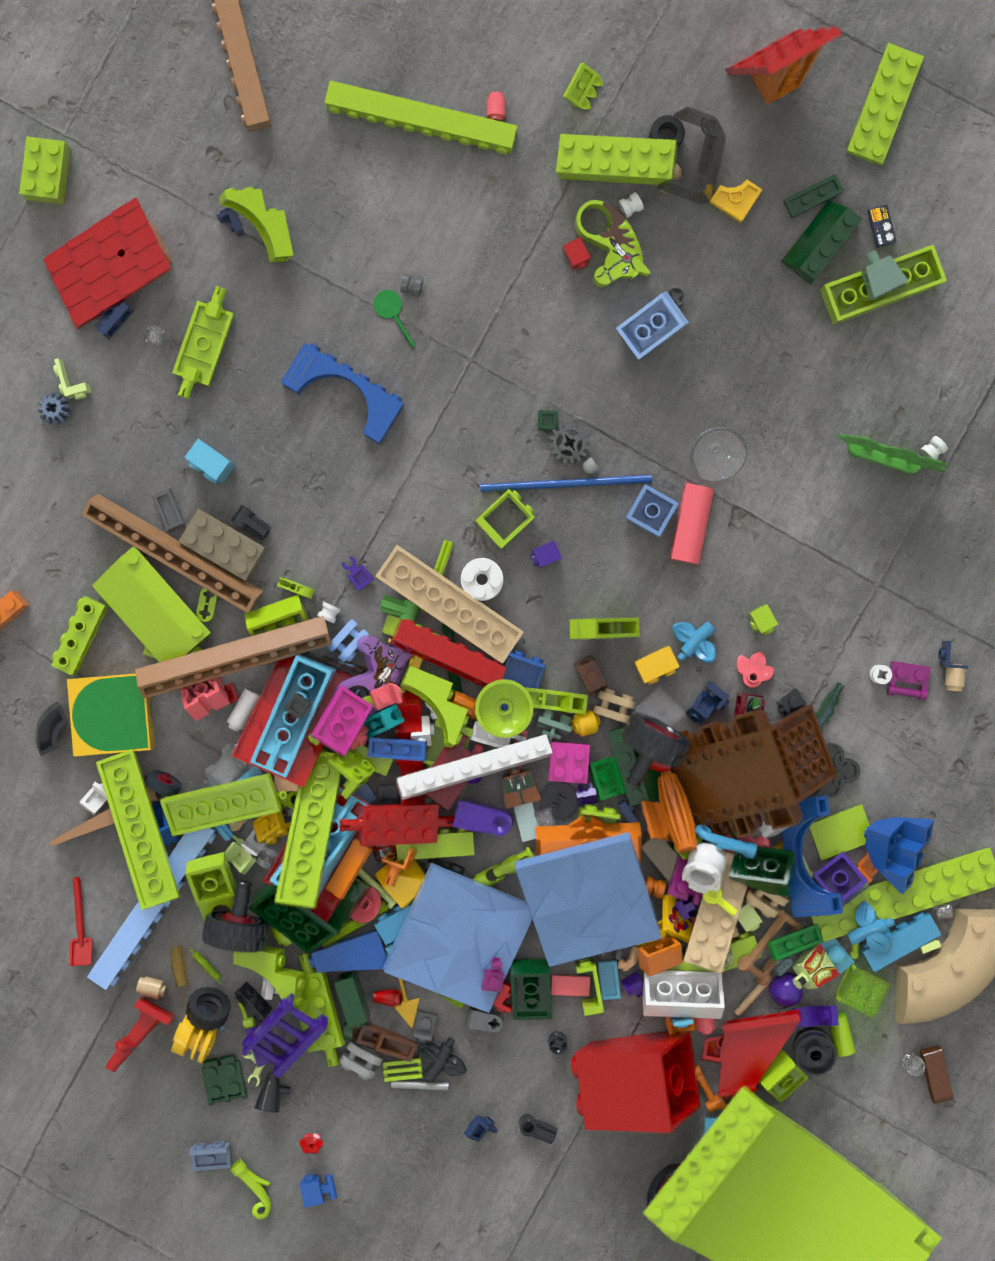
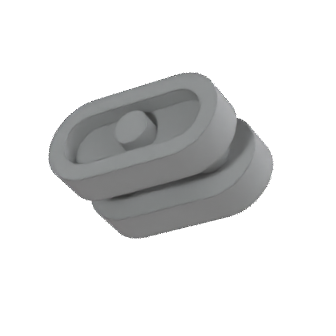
(364, 1070)

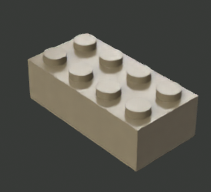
(223, 545)

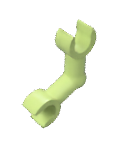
(258, 1070)

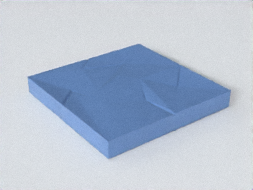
(588, 899)
(455, 934)

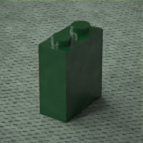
(352, 999)

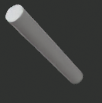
(420, 1085)

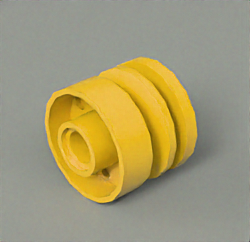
(192, 1038)

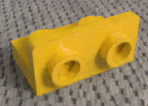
(270, 828)

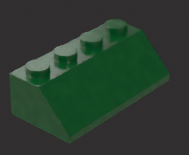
(821, 241)
(625, 760)

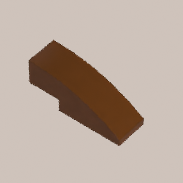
(385, 1041)

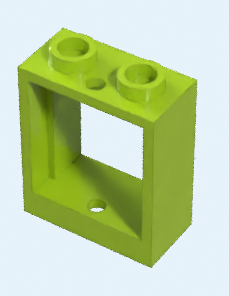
(515, 497)

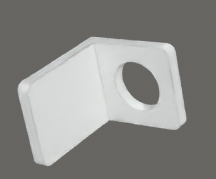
(251, 846)

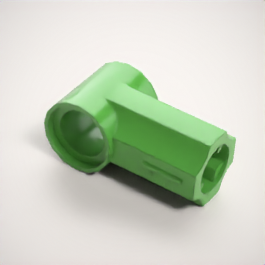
(403, 609)

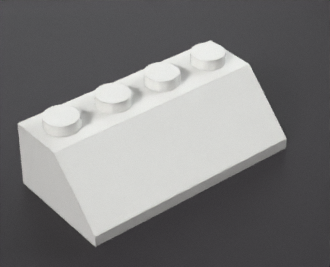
(683, 994)

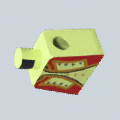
(813, 968)

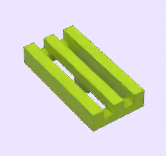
(404, 1069)

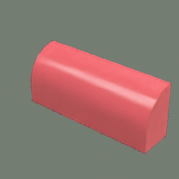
(691, 524)

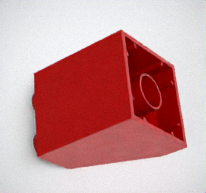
(637, 1082)

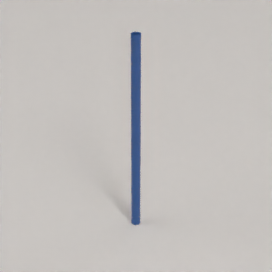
(566, 483)

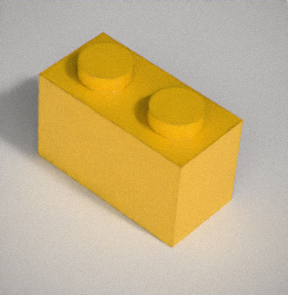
(656, 664)

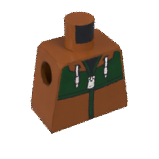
(519, 788)

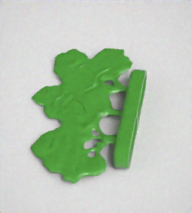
(891, 457)

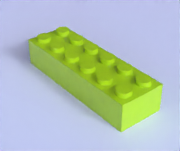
(616, 159)
(849, 298)

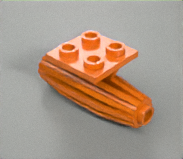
(672, 816)

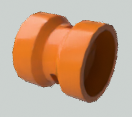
(655, 887)

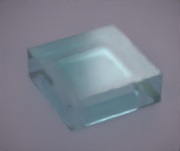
(783, 965)

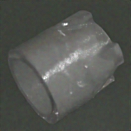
(944, 911)

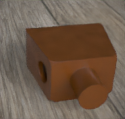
(590, 675)

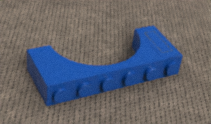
(313, 365)
(805, 894)

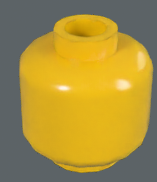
(585, 723)

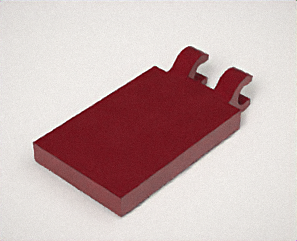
(446, 796)

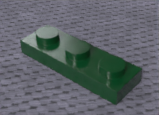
(813, 196)

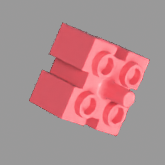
(203, 697)

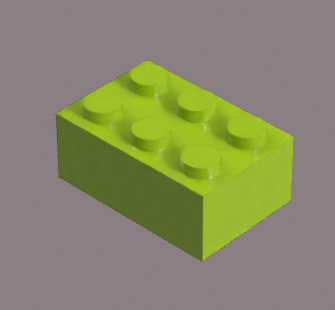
(45, 170)

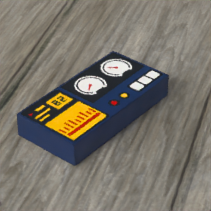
(881, 225)

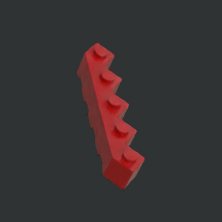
(412, 714)

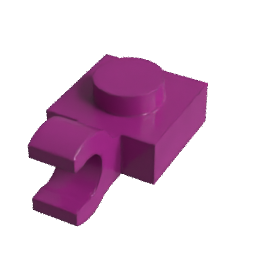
(494, 977)

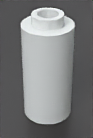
(243, 710)

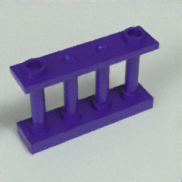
(292, 1050)

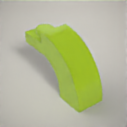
(558, 700)

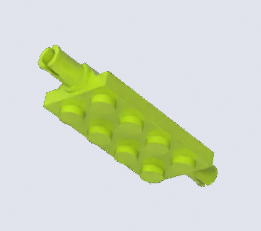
(203, 343)
(319, 1001)

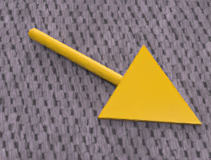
(408, 1007)

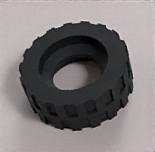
(206, 1021)

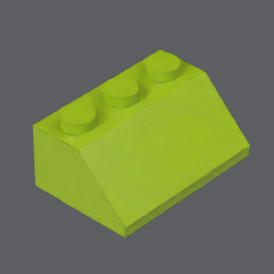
(276, 615)

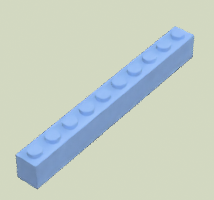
(139, 921)

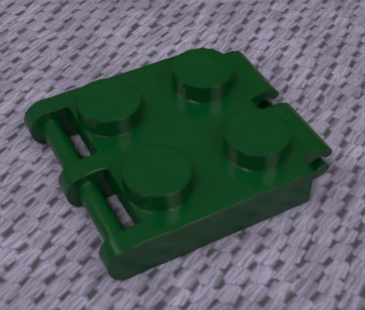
(223, 1079)

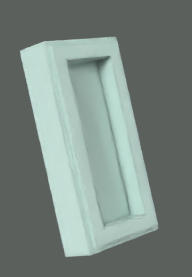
(526, 821)

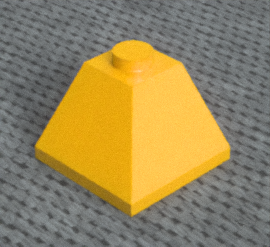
(406, 883)

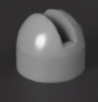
(589, 466)

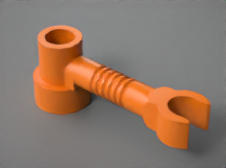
(714, 1102)

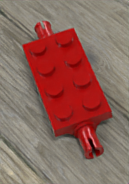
(397, 824)

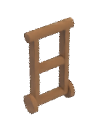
(746, 963)

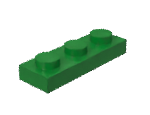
(795, 942)

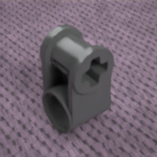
(482, 1020)

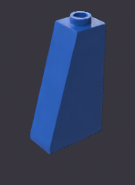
(353, 953)

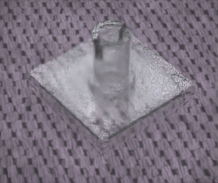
(661, 707)

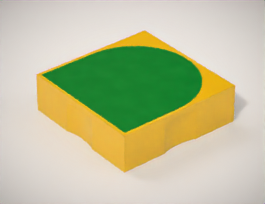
(109, 715)

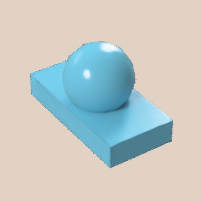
(837, 955)

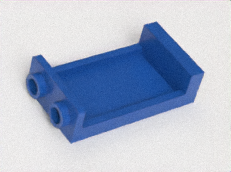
(523, 670)

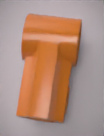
(466, 702)

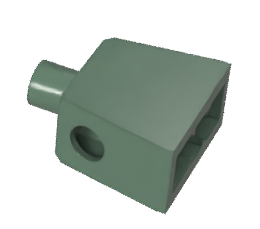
(881, 275)

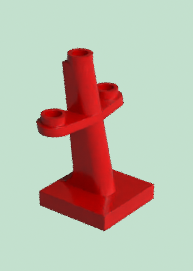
(150, 1016)

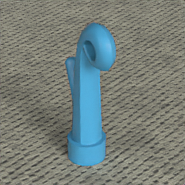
(747, 848)

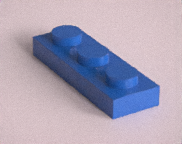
(397, 749)

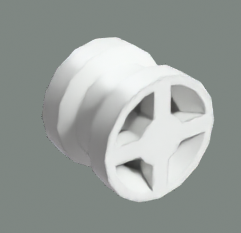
(329, 612)
(877, 676)

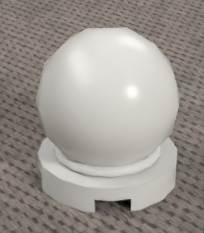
(705, 868)

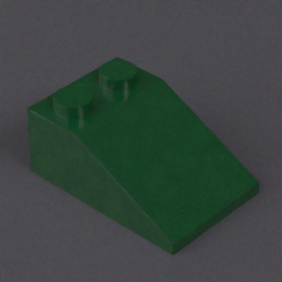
(768, 871)
(349, 904)
(531, 989)

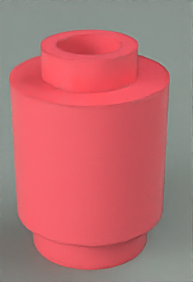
(496, 106)
(705, 1025)

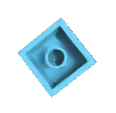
(206, 459)

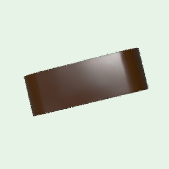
(936, 1074)

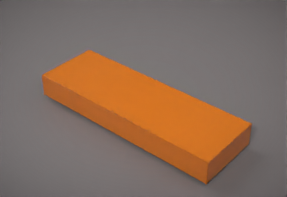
(348, 869)

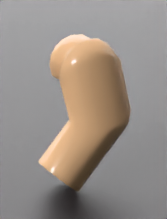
(630, 961)

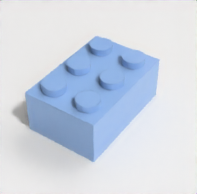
(652, 325)

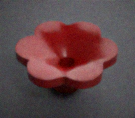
(311, 1143)

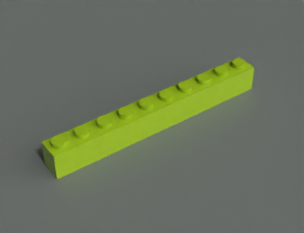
(420, 117)

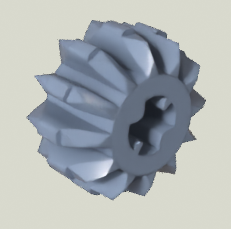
(59, 414)

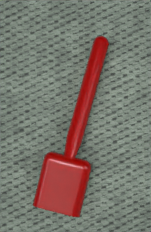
(80, 948)

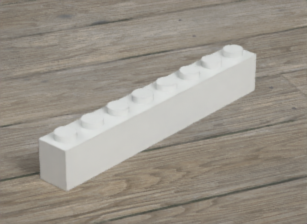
(473, 767)

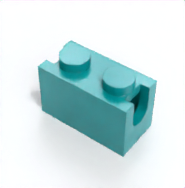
(384, 720)

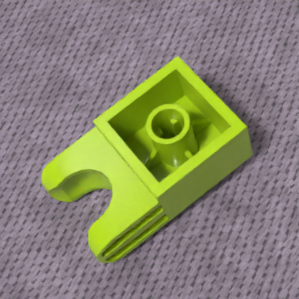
(211, 882)

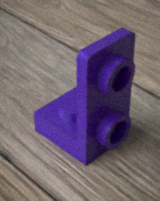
(818, 1015)

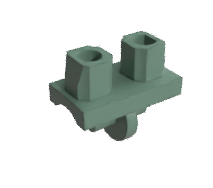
(552, 728)

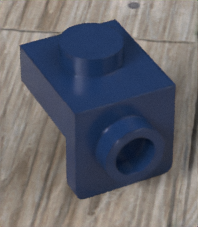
(628, 811)
(479, 1127)

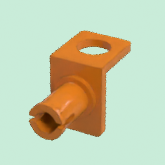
(394, 868)

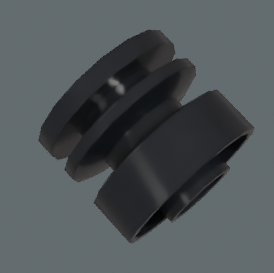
(815, 1062)

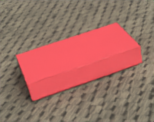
(570, 985)

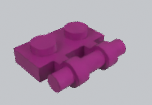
(678, 887)

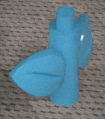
(695, 641)
(871, 929)

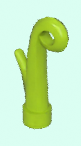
(253, 1182)

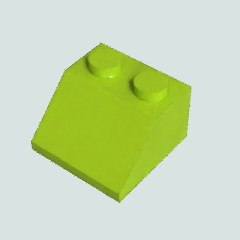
(783, 1077)

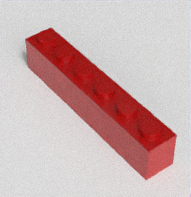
(446, 654)

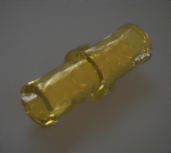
(178, 966)

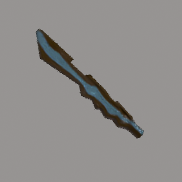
(359, 669)

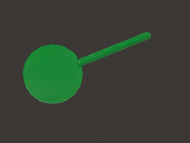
(388, 305)

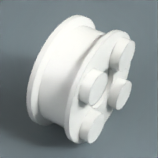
(473, 570)

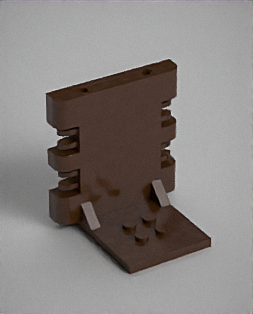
(754, 771)

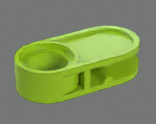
(295, 587)

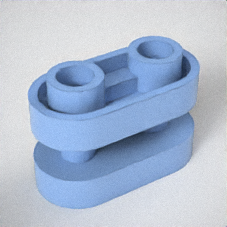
(347, 653)

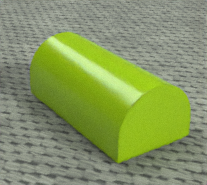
(842, 1037)

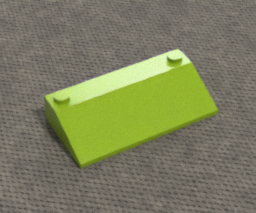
(150, 607)

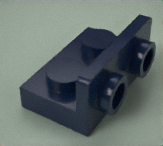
(113, 319)

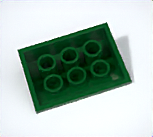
(293, 922)

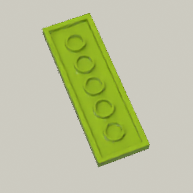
(884, 104)
(221, 804)

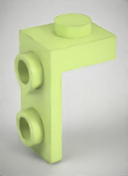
(77, 391)

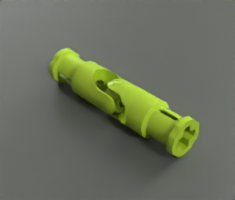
(506, 867)

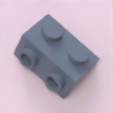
(211, 1156)

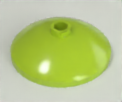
(504, 722)

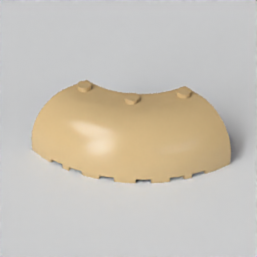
(951, 973)

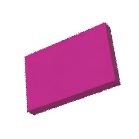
(341, 720)

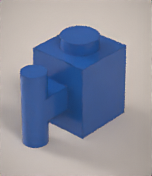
(314, 1190)

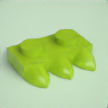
(582, 86)

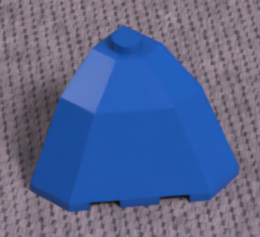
(897, 847)

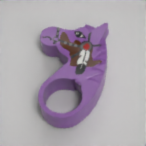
(384, 665)

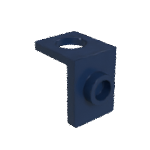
(944, 656)

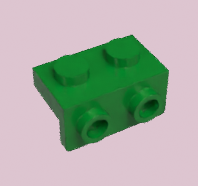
(606, 778)

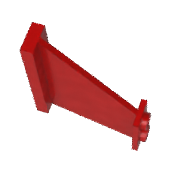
(751, 1048)

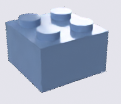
(651, 511)

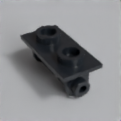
(259, 1007)

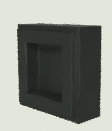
(297, 705)

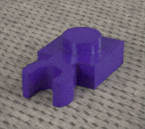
(359, 575)

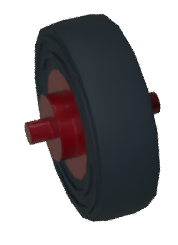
(163, 783)

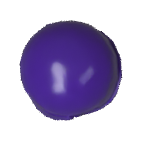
(784, 991)

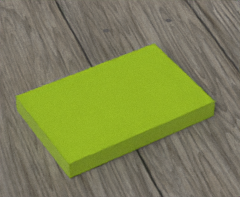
(839, 832)

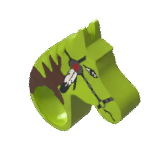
(619, 241)

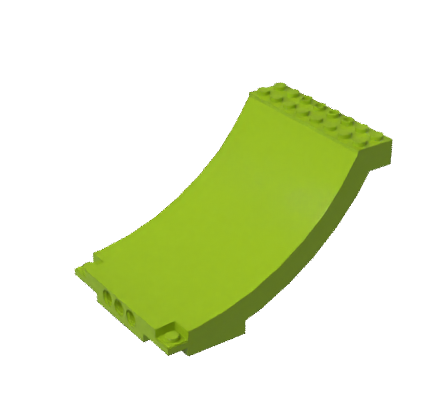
(781, 1194)

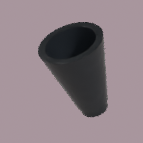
(270, 1094)

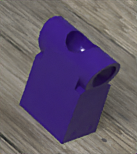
(482, 817)

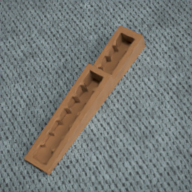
(97, 822)

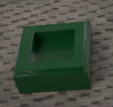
(547, 420)

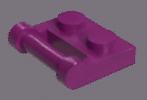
(910, 674)

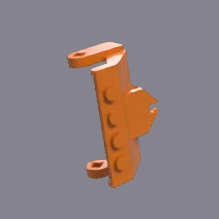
(581, 832)

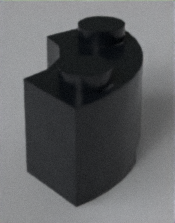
(48, 728)

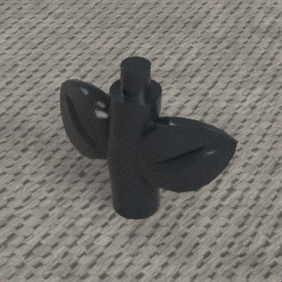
(440, 1060)

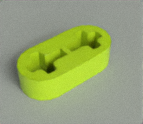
(212, 605)

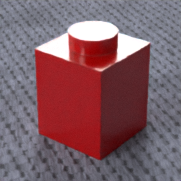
(576, 254)

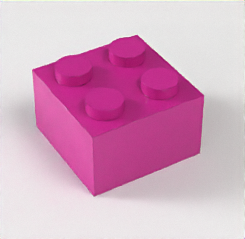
(569, 762)

